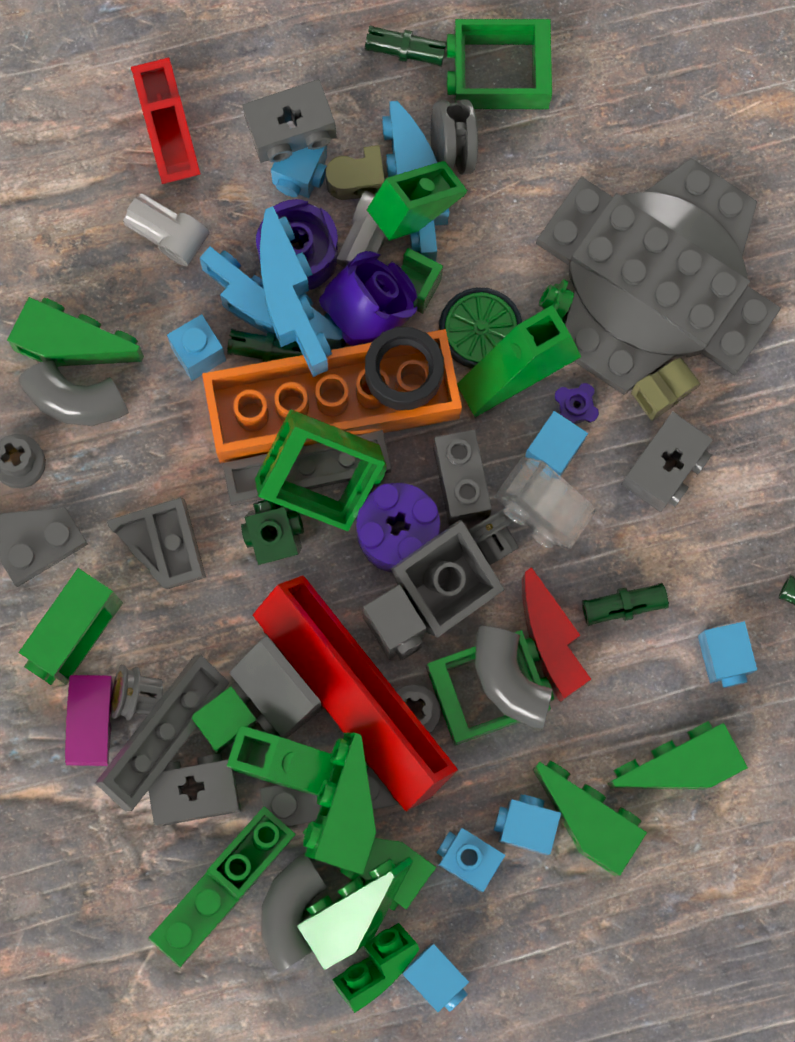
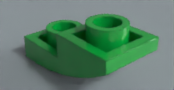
(387, 959)

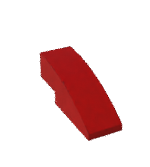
(165, 120)
(552, 636)

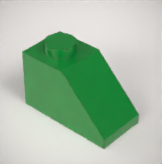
(415, 199)

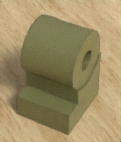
(351, 177)
(665, 388)

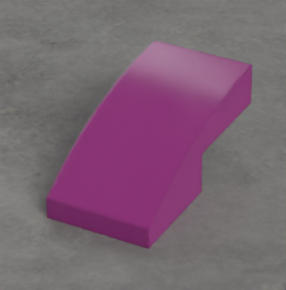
(88, 720)

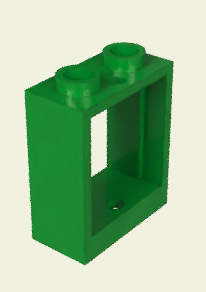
(502, 32)
(272, 475)
(70, 628)
(446, 695)

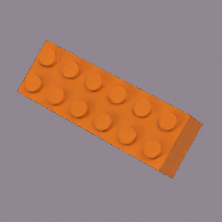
(254, 399)

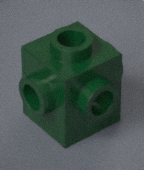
(268, 544)

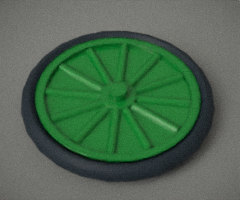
(477, 323)

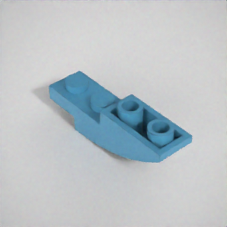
(410, 153)
(283, 281)
(247, 299)

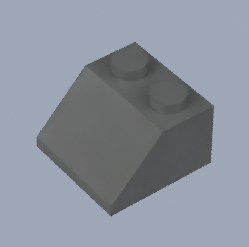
(447, 579)
(274, 689)

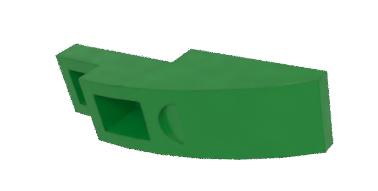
(222, 887)

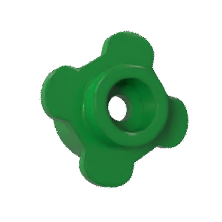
(557, 296)

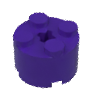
(314, 232)
(369, 298)
(387, 506)

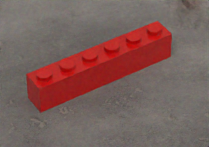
(354, 692)

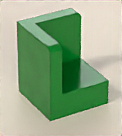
(424, 275)
(221, 719)

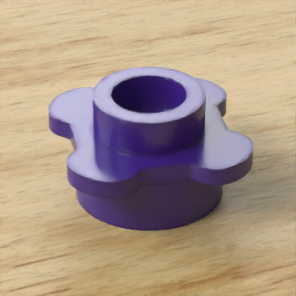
(583, 395)

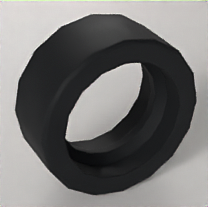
(416, 339)

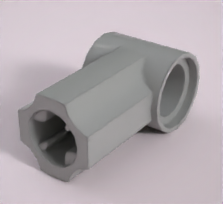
(175, 234)
(364, 234)

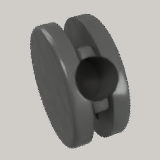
(455, 135)

